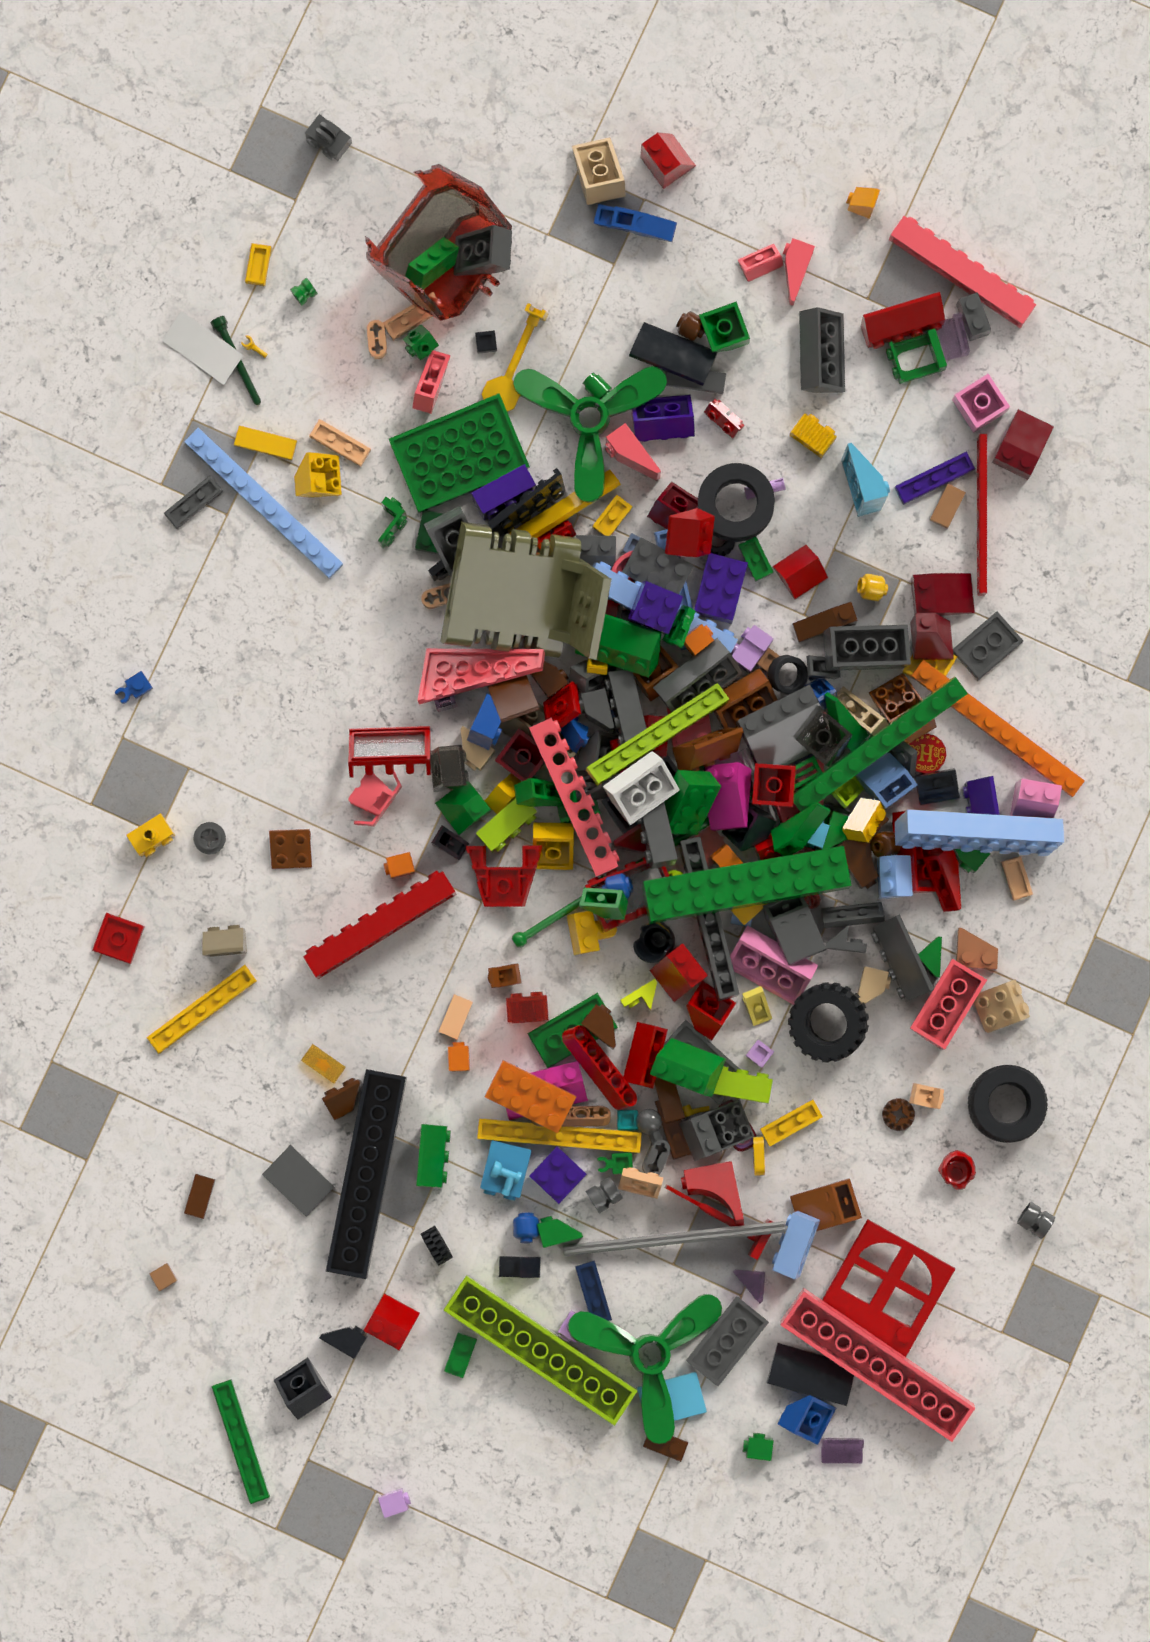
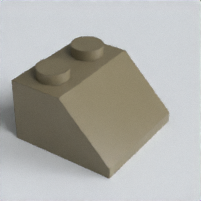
(224, 942)

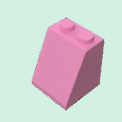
(1035, 799)

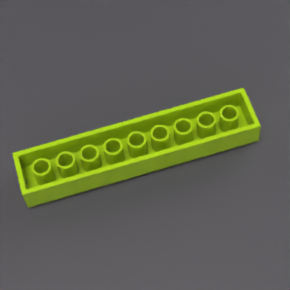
(540, 1350)

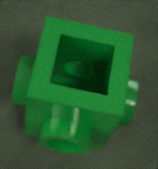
(420, 342)

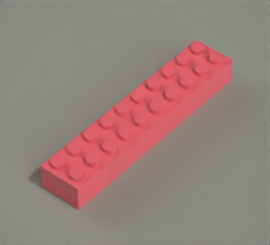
(877, 1364)

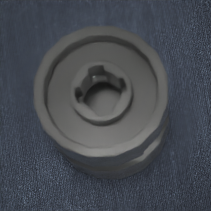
(604, 1194)
(1036, 1220)

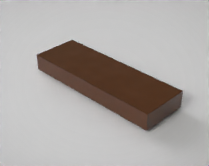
(669, 1100)
(674, 1136)

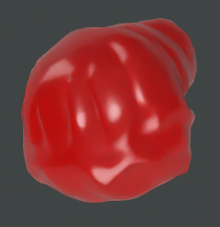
(957, 1169)

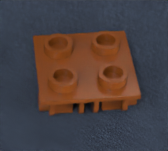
(290, 848)

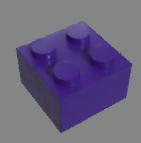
(655, 607)
(557, 1175)

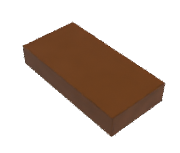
(199, 1196)

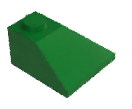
(463, 807)

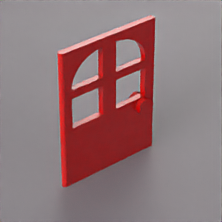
(871, 1315)

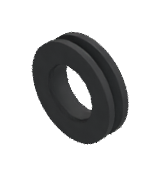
(738, 474)

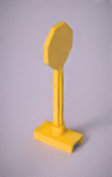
(505, 384)

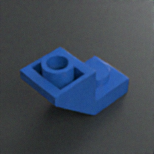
(575, 734)

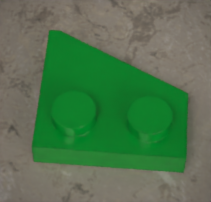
(680, 627)

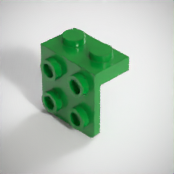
(395, 509)

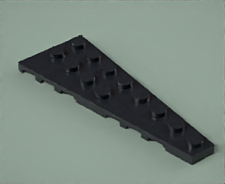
(514, 514)

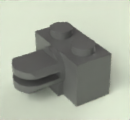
(328, 138)

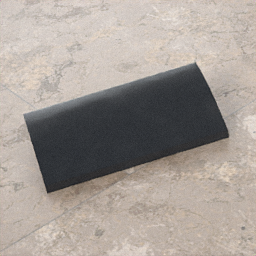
(673, 353)
(810, 1374)

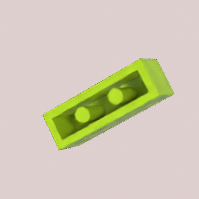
(506, 825)
(744, 1086)

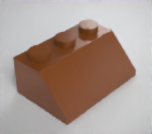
(745, 698)
(707, 749)

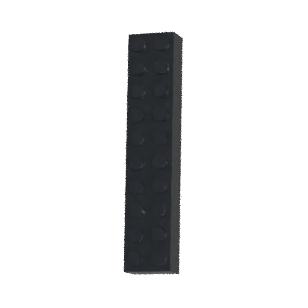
(366, 1174)

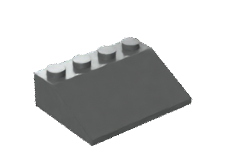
(774, 728)
(902, 958)

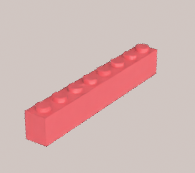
(961, 271)

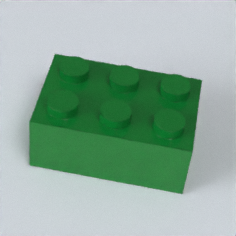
(693, 801)

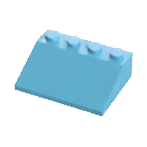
(865, 482)

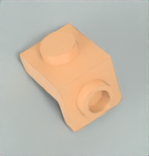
(926, 1096)

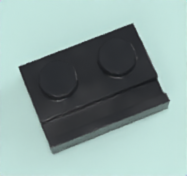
(937, 786)

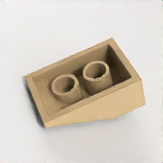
(599, 171)

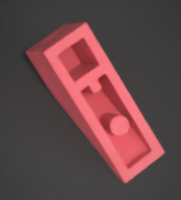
(796, 263)
(430, 382)

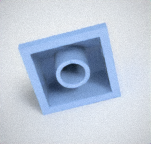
(894, 876)

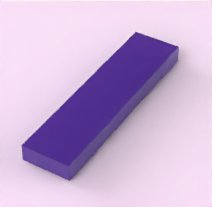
(934, 478)

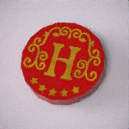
(930, 753)

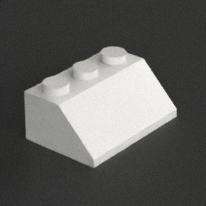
(641, 787)

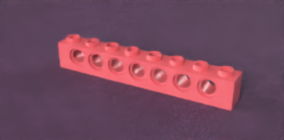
(599, 865)

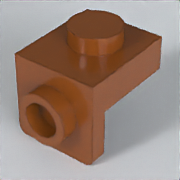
(504, 976)

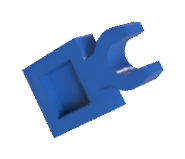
(136, 685)

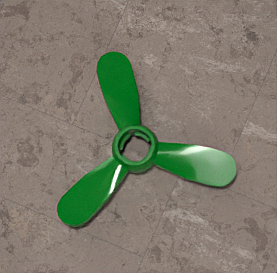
(628, 395)
(655, 1397)

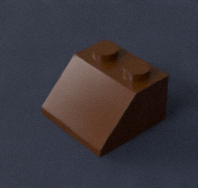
(601, 1025)

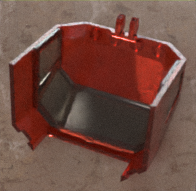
(441, 208)

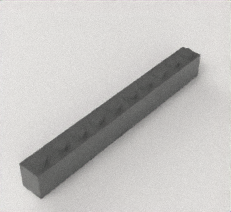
(630, 722)

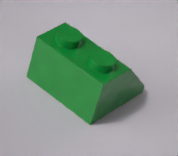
(725, 328)

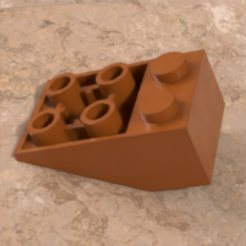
(895, 699)
(830, 1204)

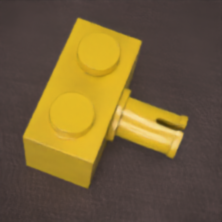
(151, 835)

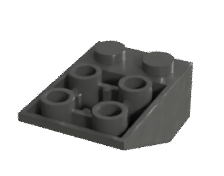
(794, 929)
(716, 1130)

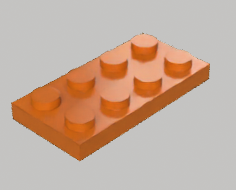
(530, 1096)

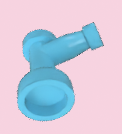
(511, 1177)

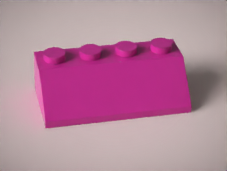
(565, 1077)

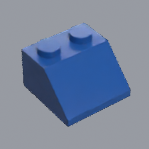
(486, 725)

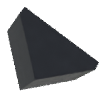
(450, 842)

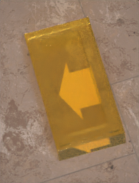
(323, 1063)

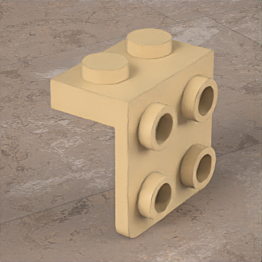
(1001, 1006)

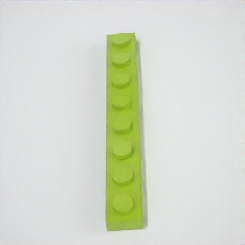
(657, 734)

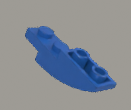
(635, 222)

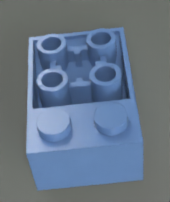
(886, 780)

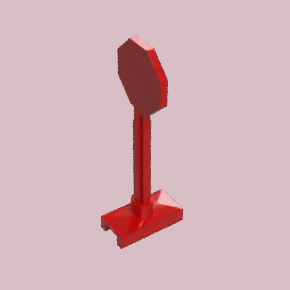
(759, 1240)

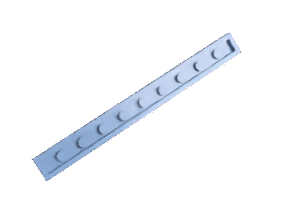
(263, 503)

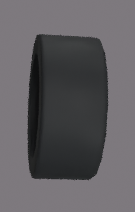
(773, 674)

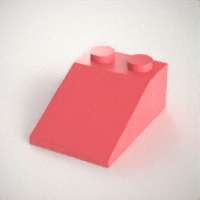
(629, 451)

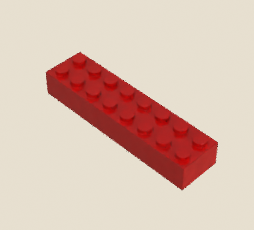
(379, 925)

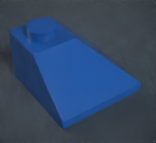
(807, 1418)

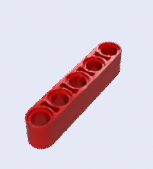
(599, 1067)

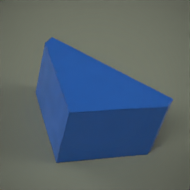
(820, 688)

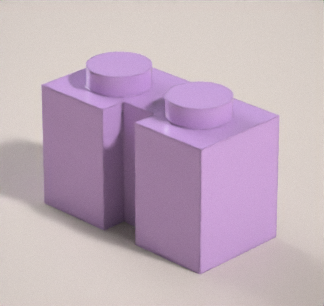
(751, 648)

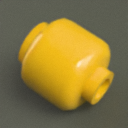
(872, 587)

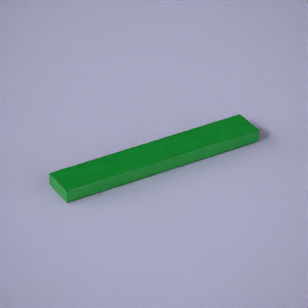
(240, 1441)

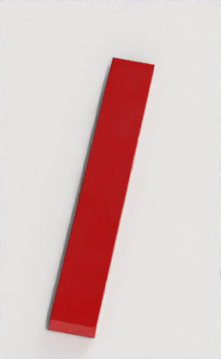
(982, 515)

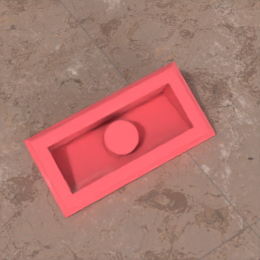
(761, 262)

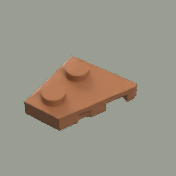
(975, 952)

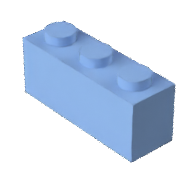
(795, 1244)

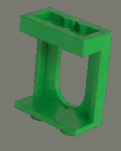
(930, 339)

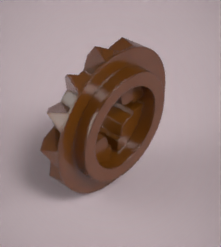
(890, 1119)

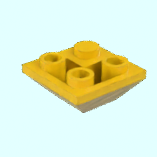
(318, 476)

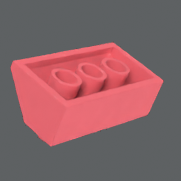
(948, 1004)

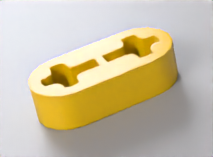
(758, 1156)

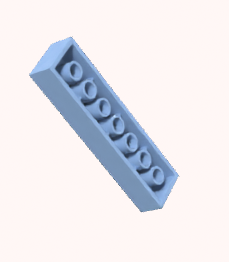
(978, 832)

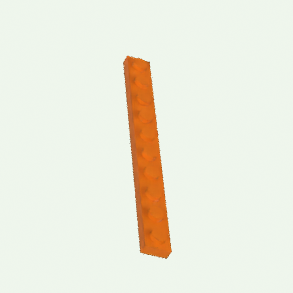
(1003, 732)

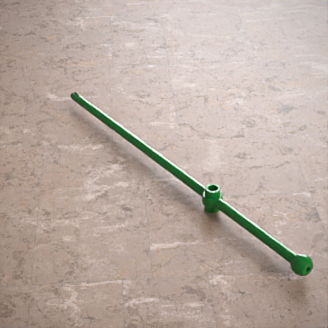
(520, 938)

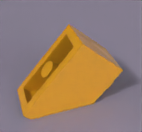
(863, 201)

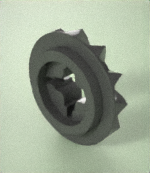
(204, 830)

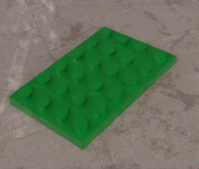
(458, 452)

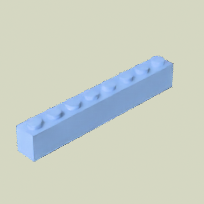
(625, 592)

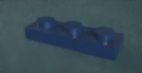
(593, 1290)

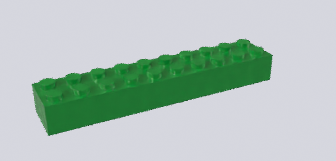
(746, 884)

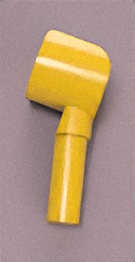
(251, 345)
(688, 1110)

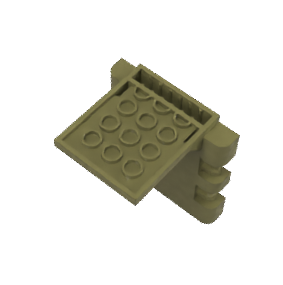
(522, 592)

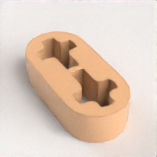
(372, 339)

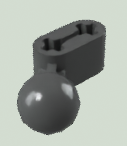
(649, 1123)

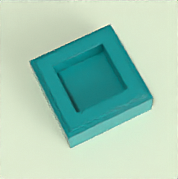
(627, 1119)

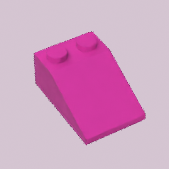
(732, 800)

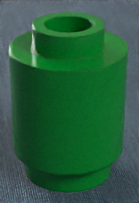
(596, 386)

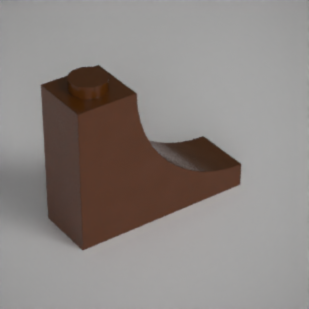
(860, 860)

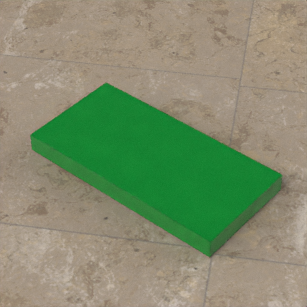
(548, 1036)

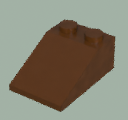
(513, 698)

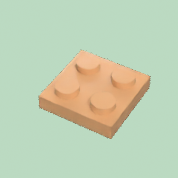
(640, 1183)

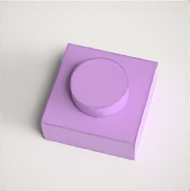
(759, 1053)

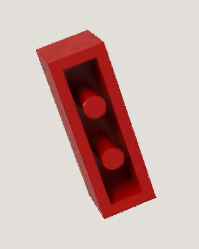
(645, 1046)

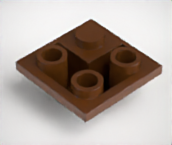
(343, 1100)

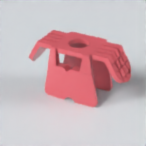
(373, 797)

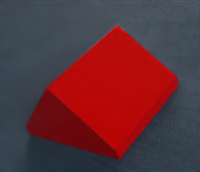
(801, 571)

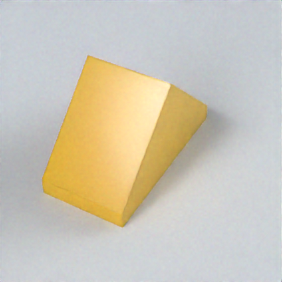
(502, 794)

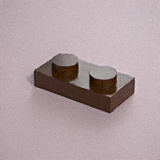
(673, 1448)

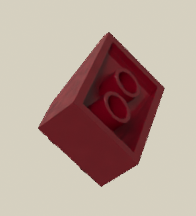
(1023, 444)
(942, 593)

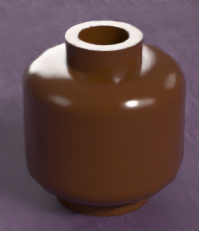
(690, 326)
(884, 844)

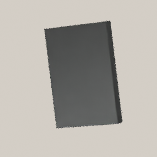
(987, 645)
(298, 1180)

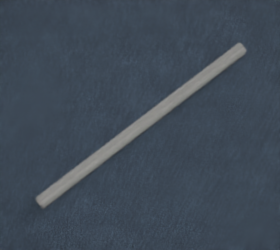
(674, 1238)

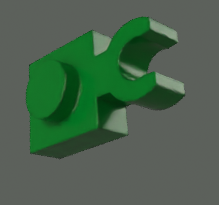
(618, 1162)

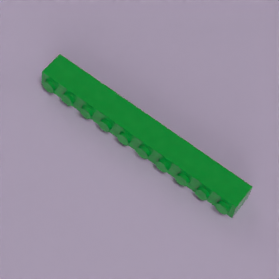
(879, 744)

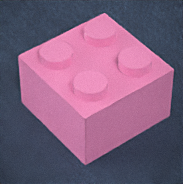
(980, 403)

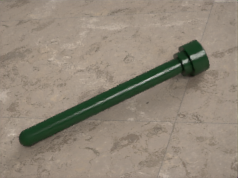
(220, 325)

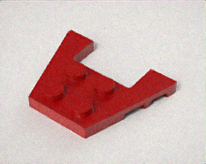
(504, 884)

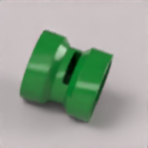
(303, 291)

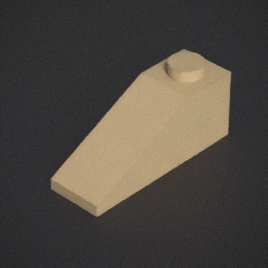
(865, 715)

